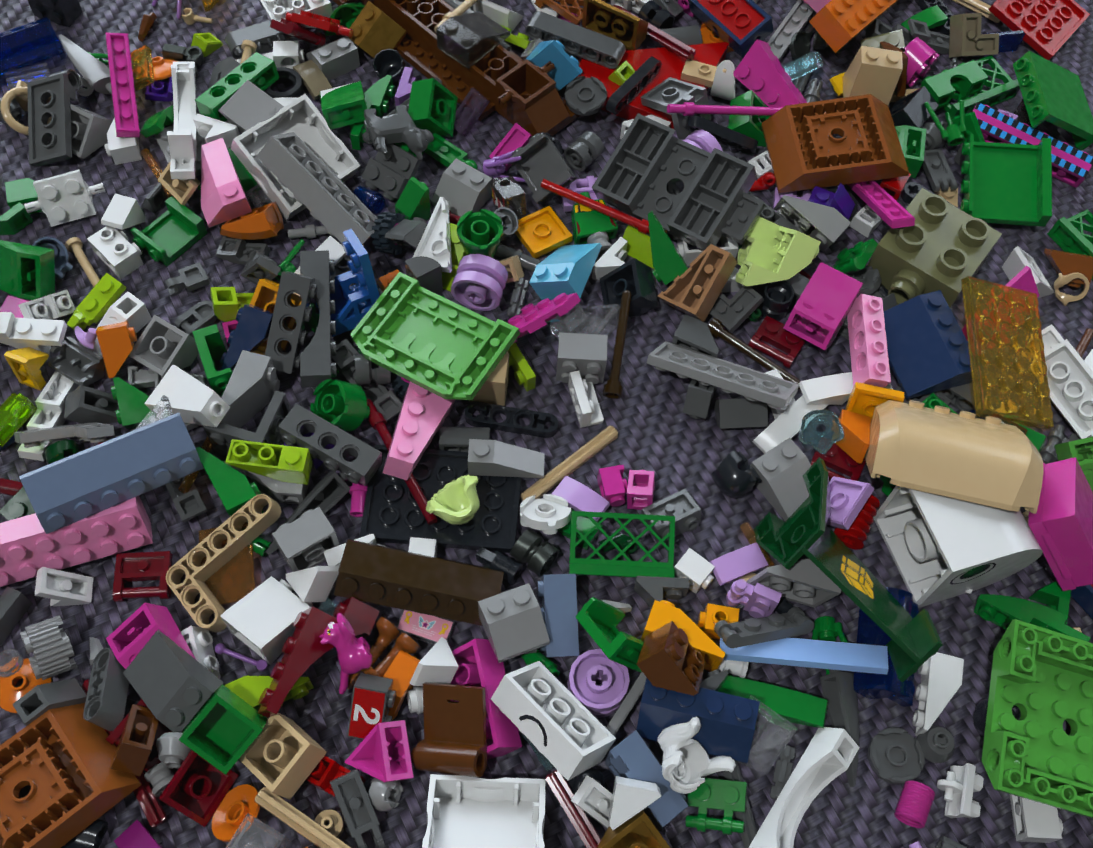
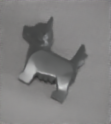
(396, 129)

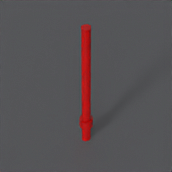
(641, 225)

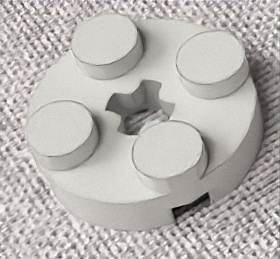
(545, 513)

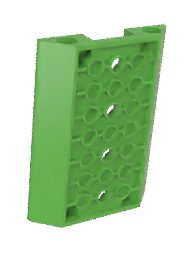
(1050, 683)

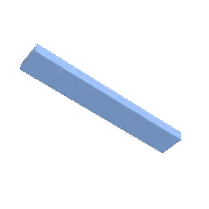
(813, 654)

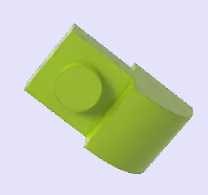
(228, 302)

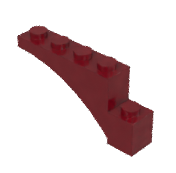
(305, 647)

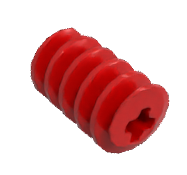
(857, 532)

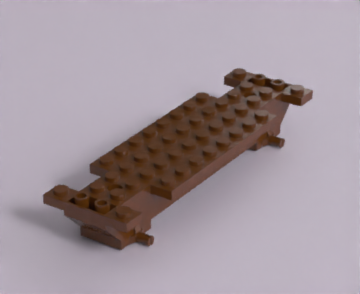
(512, 85)

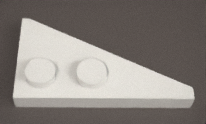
(436, 237)

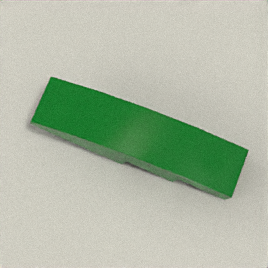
(788, 703)

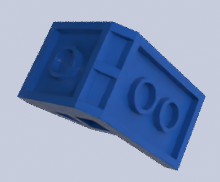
(353, 301)

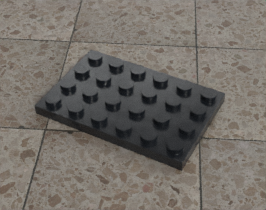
(395, 515)

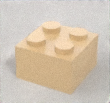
(282, 756)

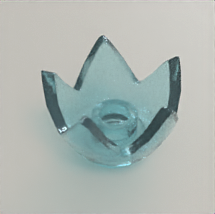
(821, 440)

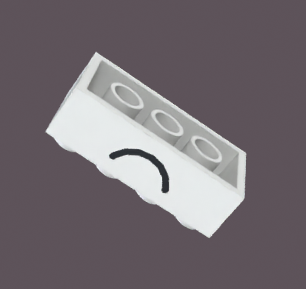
(553, 719)

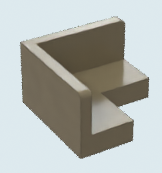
(967, 37)

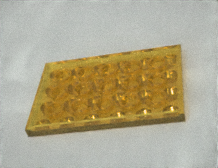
(1006, 353)

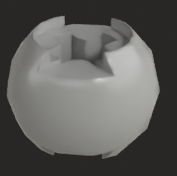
(384, 795)

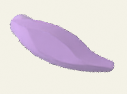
(87, 338)

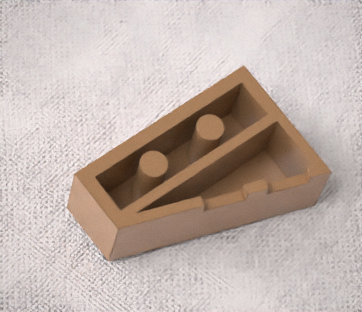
(701, 283)

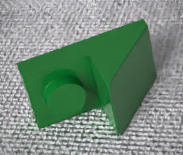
(1053, 597)

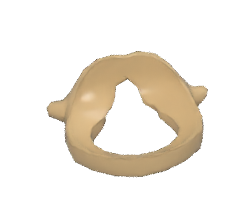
(1065, 279)

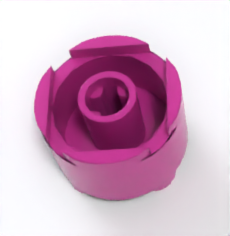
(919, 59)

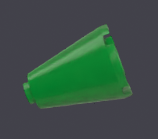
(480, 232)

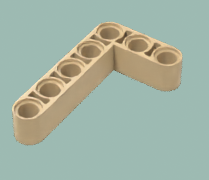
(216, 558)

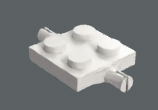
(64, 197)

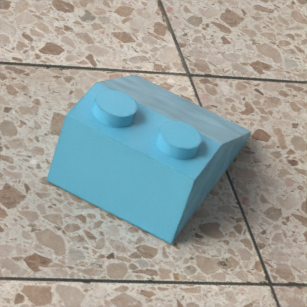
(565, 270)

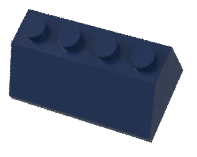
(725, 719)

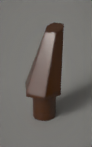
(146, 25)

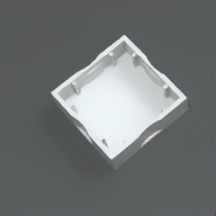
(311, 127)
(485, 812)

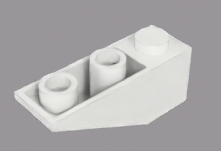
(125, 309)
(939, 682)

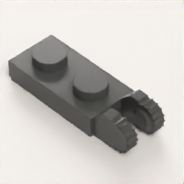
(356, 808)

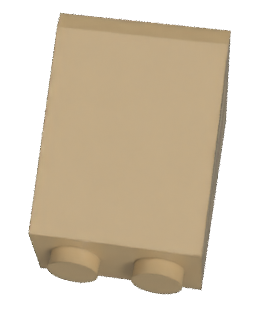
(874, 73)

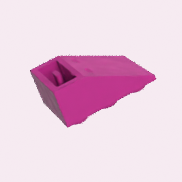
(823, 306)
(139, 628)

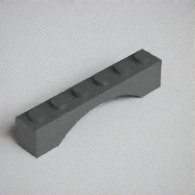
(317, 357)

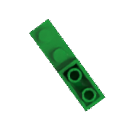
(376, 97)
(1004, 609)

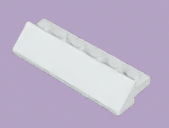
(1069, 382)

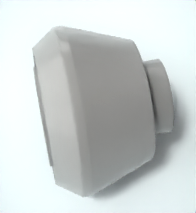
(171, 750)

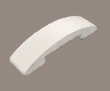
(786, 425)

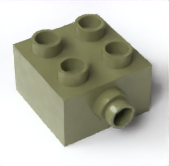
(934, 252)

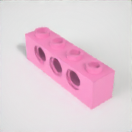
(868, 341)

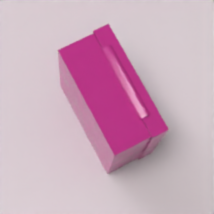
(1065, 523)

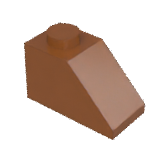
(1069, 263)

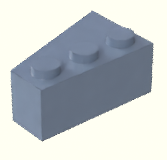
(559, 614)
(635, 761)

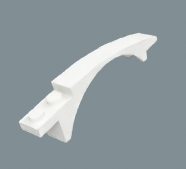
(184, 137)
(32, 333)

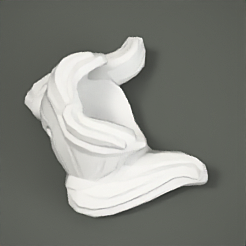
(686, 759)

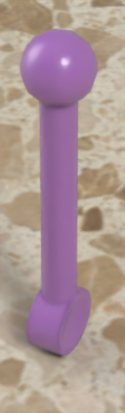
(261, 664)

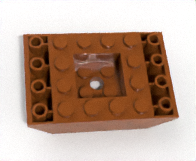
(809, 156)
(68, 778)

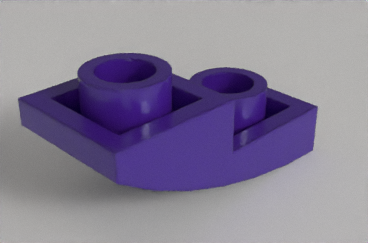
(160, 91)

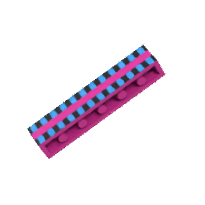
(1067, 162)

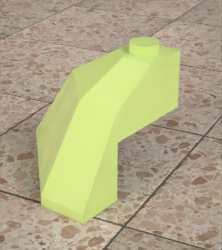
(773, 253)

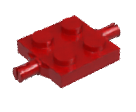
(319, 22)

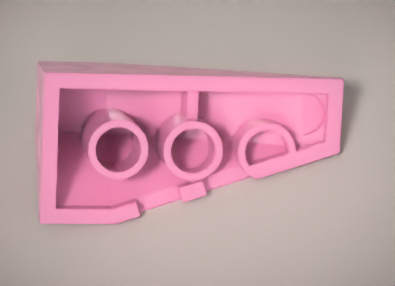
(220, 186)

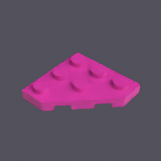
(536, 316)

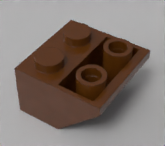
(671, 660)

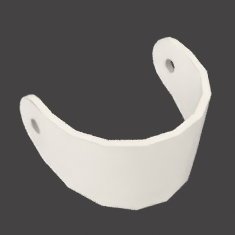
(724, 83)

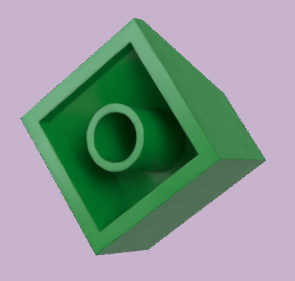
(432, 107)
(748, 124)

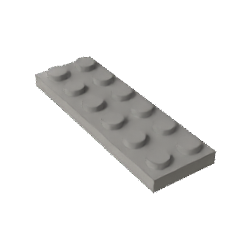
(723, 374)

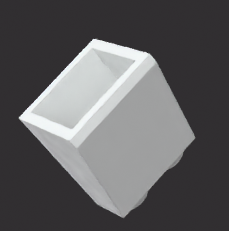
(265, 618)

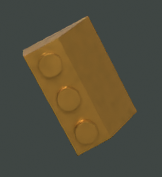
(614, 23)

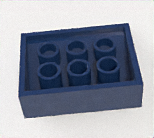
(926, 346)

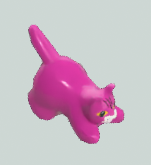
(351, 651)

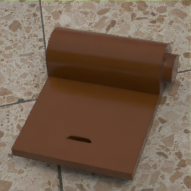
(453, 730)

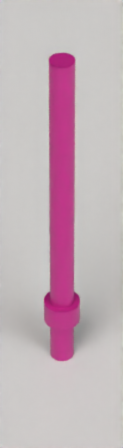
(690, 108)

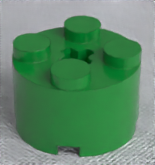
(340, 404)

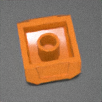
(258, 224)

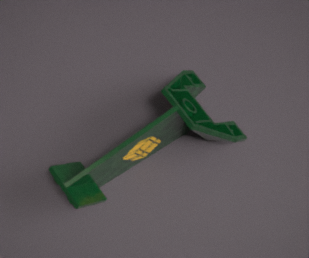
(807, 533)

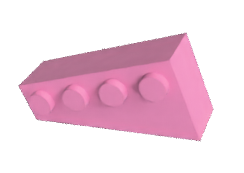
(416, 426)

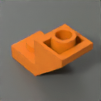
(401, 672)

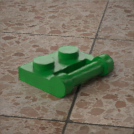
(856, 257)

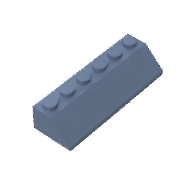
(111, 472)

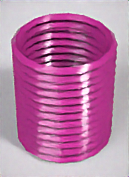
(914, 804)

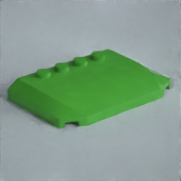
(432, 340)

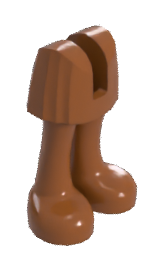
(387, 634)

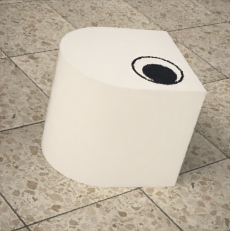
(952, 543)

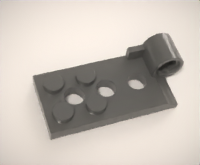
(62, 89)

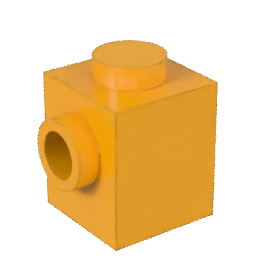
(714, 614)

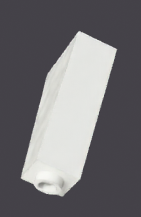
(190, 398)

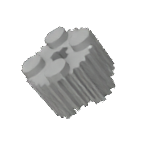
(50, 648)

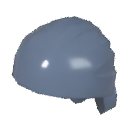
(60, 254)

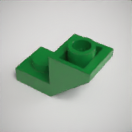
(14, 220)

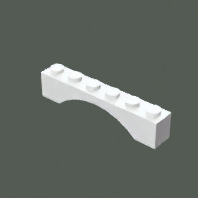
(823, 761)

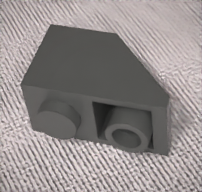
(48, 697)

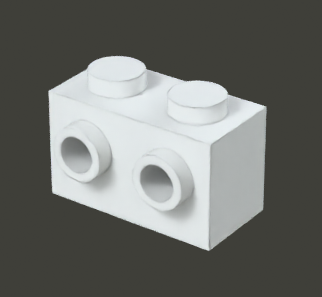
(116, 251)

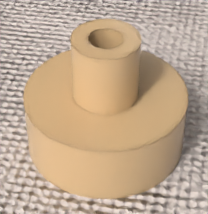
(334, 818)

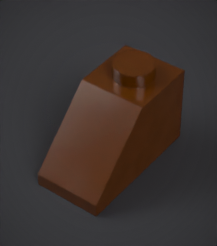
(135, 741)

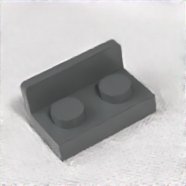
(680, 505)

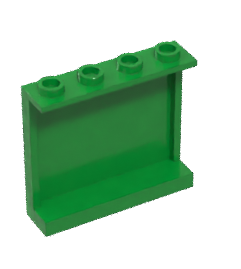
(1054, 96)
(1007, 182)

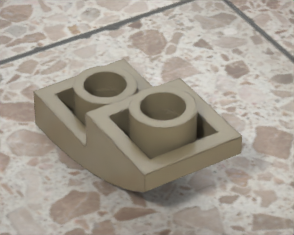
(312, 78)

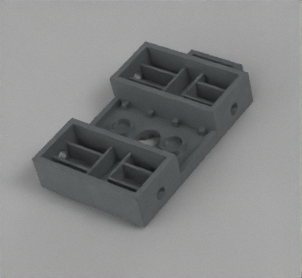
(713, 191)

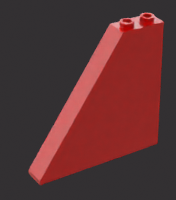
(671, 66)

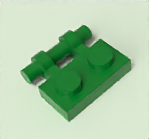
(718, 795)

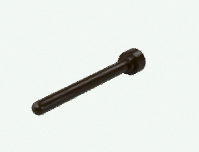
(718, 330)
(613, 387)

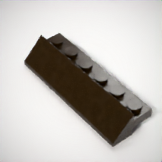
(415, 582)

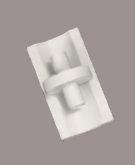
(959, 790)

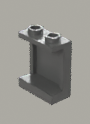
(540, 162)

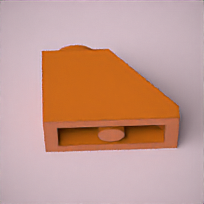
(115, 344)
(856, 434)

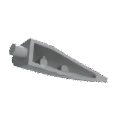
(90, 68)

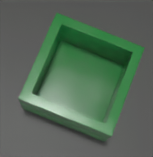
(223, 729)

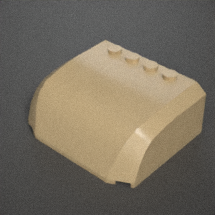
(955, 455)

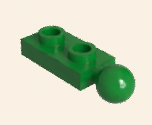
(446, 152)

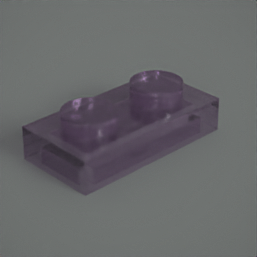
(470, 111)

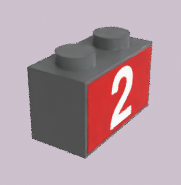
(370, 704)

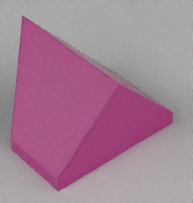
(384, 753)

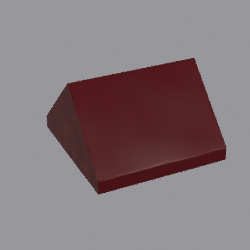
(197, 788)

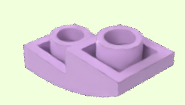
(581, 497)
(738, 564)

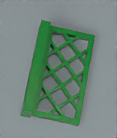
(995, 95)
(1072, 239)
(622, 567)

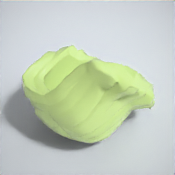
(456, 501)

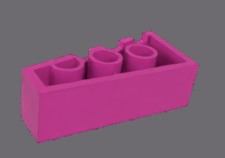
(766, 77)

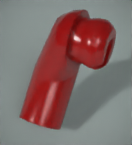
(764, 182)

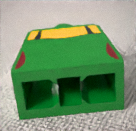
(588, 221)

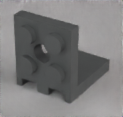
(676, 92)
(266, 432)

